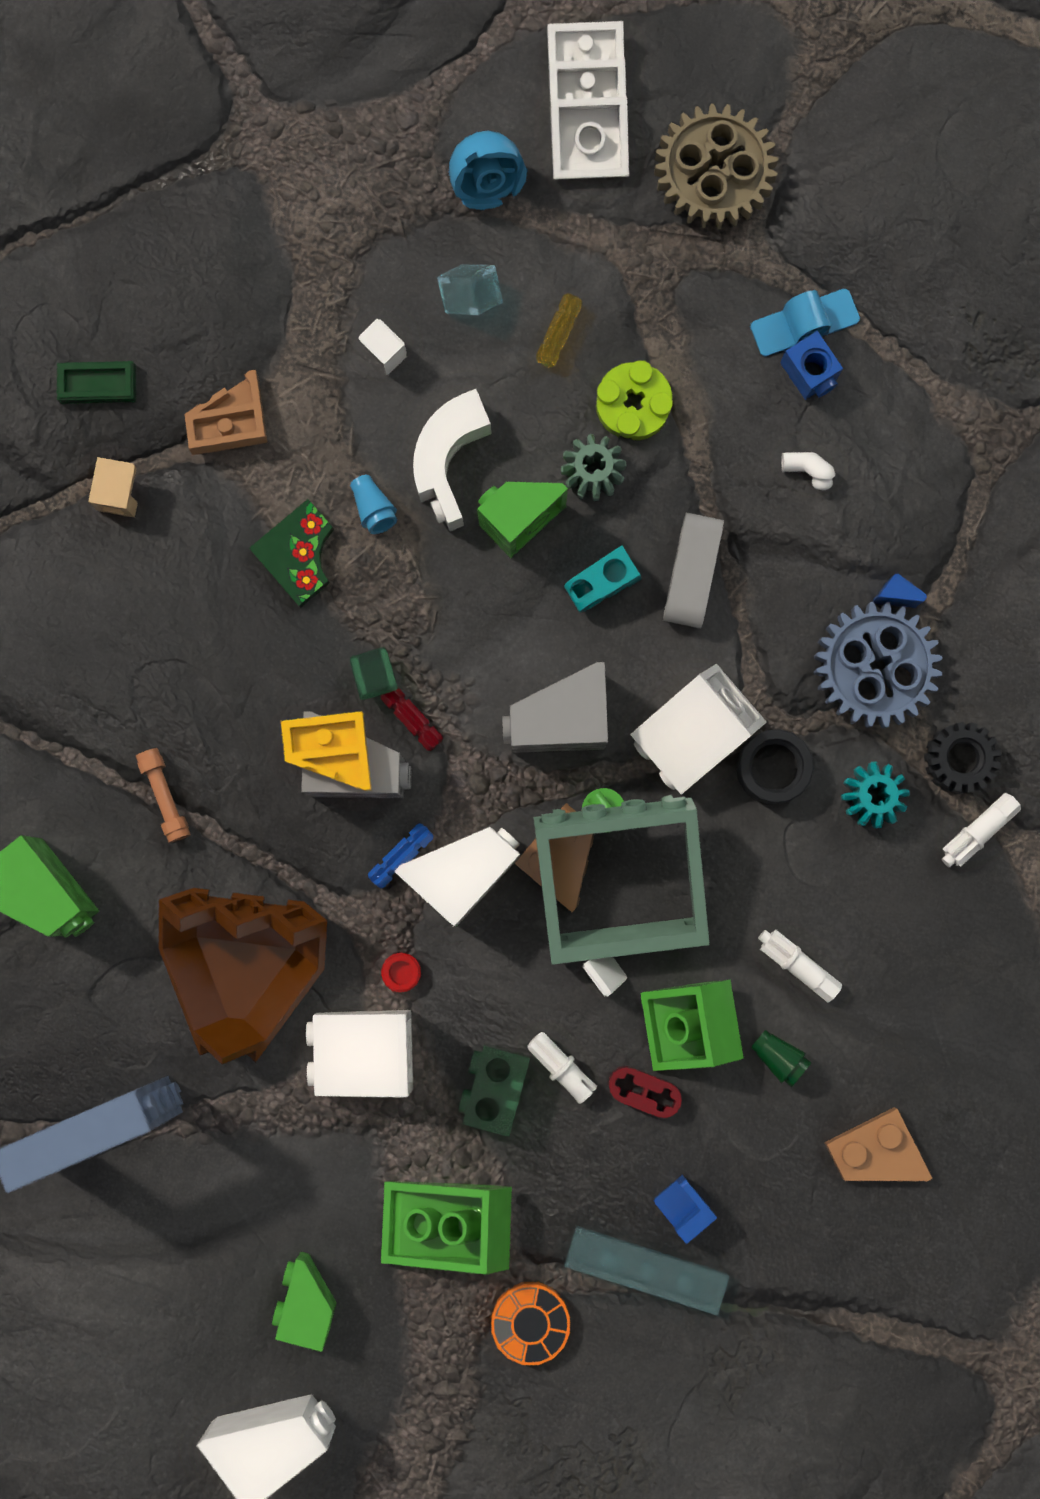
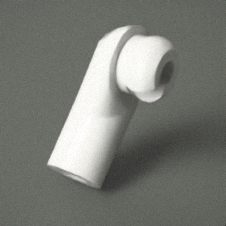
(812, 464)

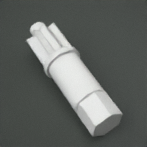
(980, 831)
(799, 964)

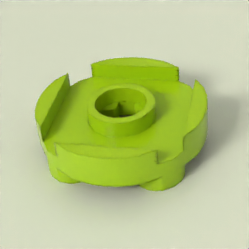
(635, 379)

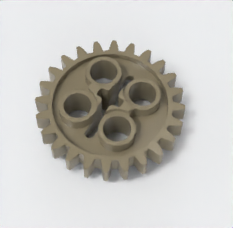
(695, 140)

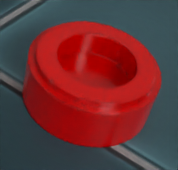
(401, 972)

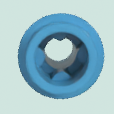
(373, 506)

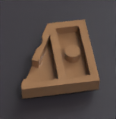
(568, 861)

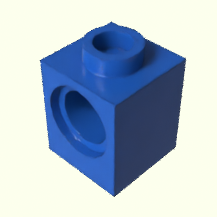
(817, 351)

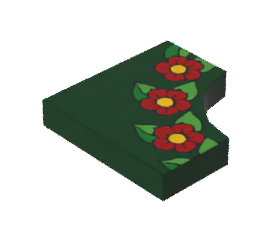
(294, 552)

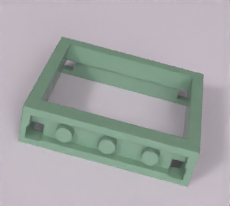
(629, 938)

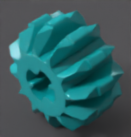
(887, 790)

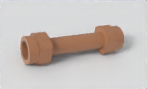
(151, 764)

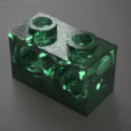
(504, 1091)

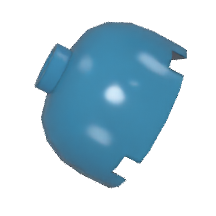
(486, 169)

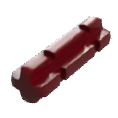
(412, 719)

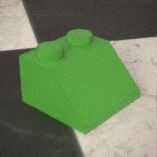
(519, 512)
(692, 1026)

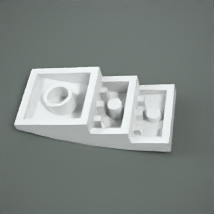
(588, 100)

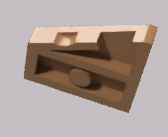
(228, 419)
(878, 1151)

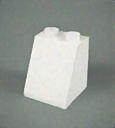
(697, 729)
(461, 872)
(361, 1053)
(267, 1444)

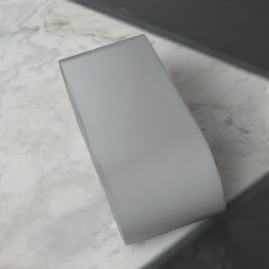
(693, 570)

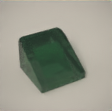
(373, 673)

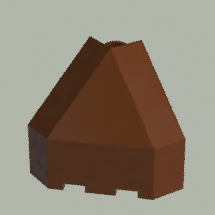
(239, 966)

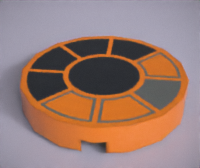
(530, 1323)

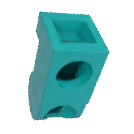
(602, 580)

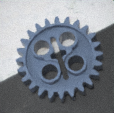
(910, 653)

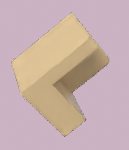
(113, 487)

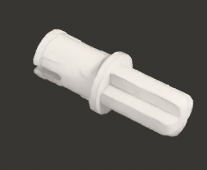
(561, 1067)

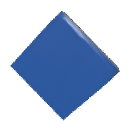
(900, 593)

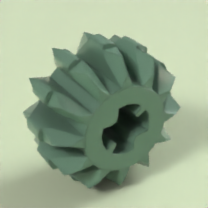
(584, 457)

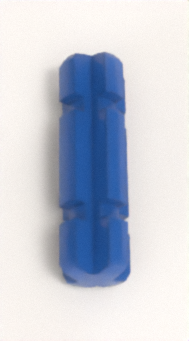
(400, 854)

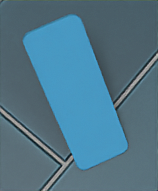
(803, 317)

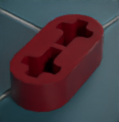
(642, 1101)

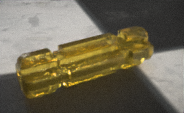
(559, 330)

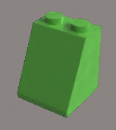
(41, 890)

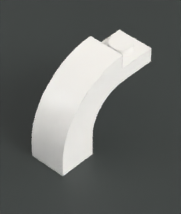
(445, 432)

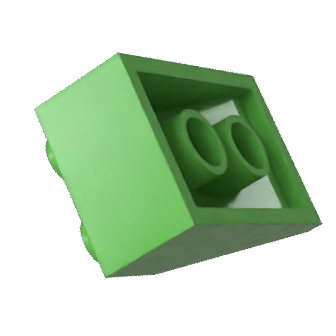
(447, 1226)

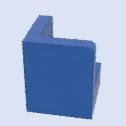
(685, 1209)

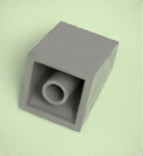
(561, 716)
(387, 773)

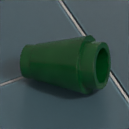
(781, 1058)

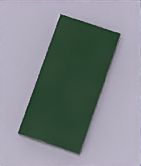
(96, 382)

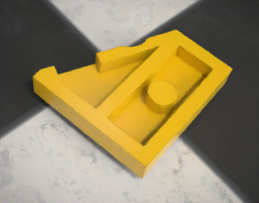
(330, 747)

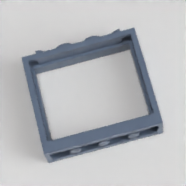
(89, 1133)

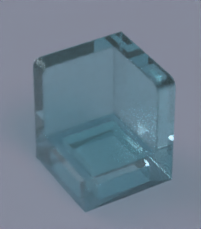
(470, 289)

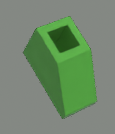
(308, 1306)

